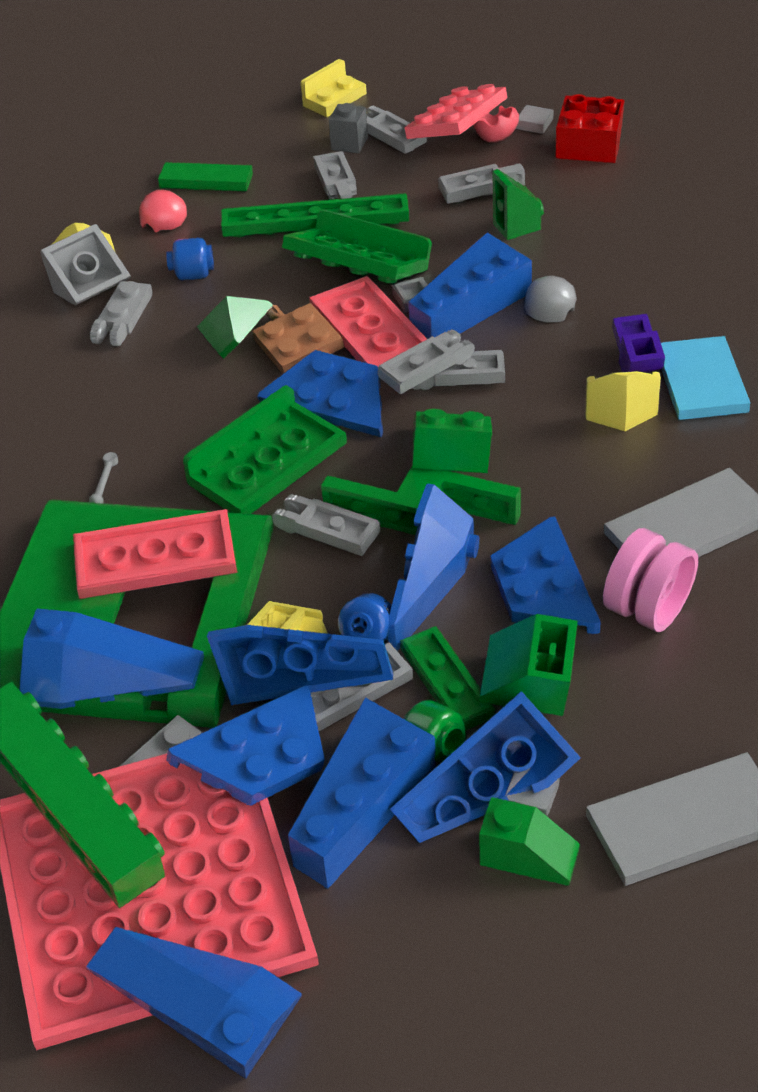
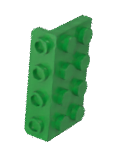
(362, 247)
(261, 453)

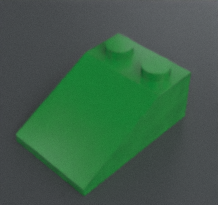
(451, 441)

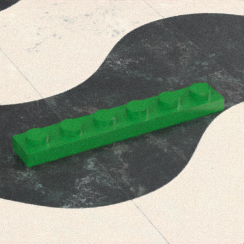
(303, 215)

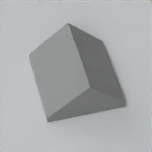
(83, 265)

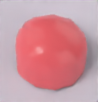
(497, 127)
(162, 210)

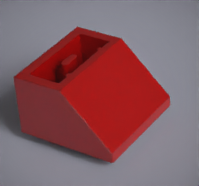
(589, 128)

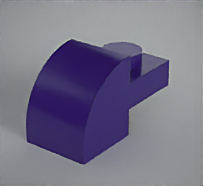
(637, 344)

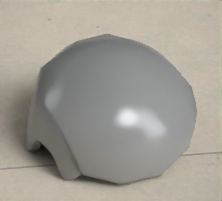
(550, 299)

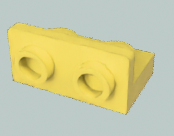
(329, 88)

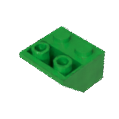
(532, 659)

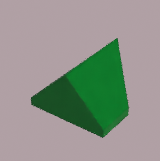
(232, 322)

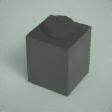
(348, 128)

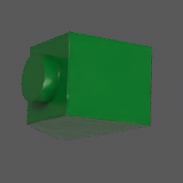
(514, 207)
(526, 843)

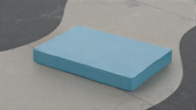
(703, 378)

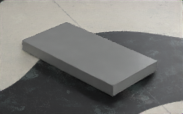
(695, 516)
(679, 819)

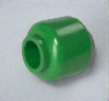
(440, 722)

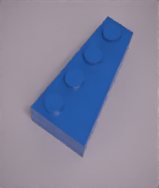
(472, 288)
(352, 800)

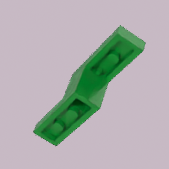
(399, 508)

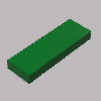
(205, 176)
(446, 676)

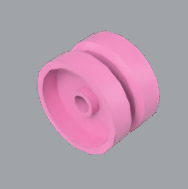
(650, 579)

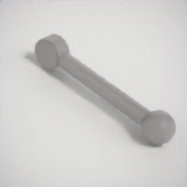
(110, 459)

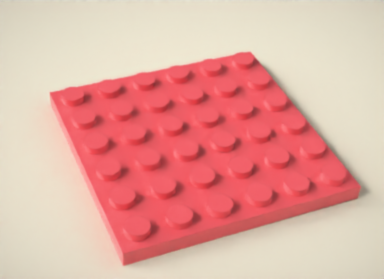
(220, 894)

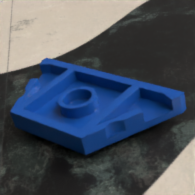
(335, 390)
(542, 578)
(258, 749)

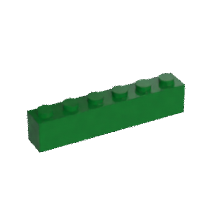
(76, 801)

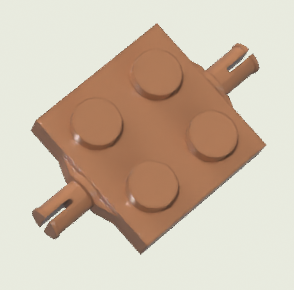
(296, 335)

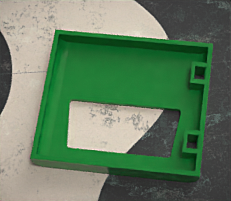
(49, 582)

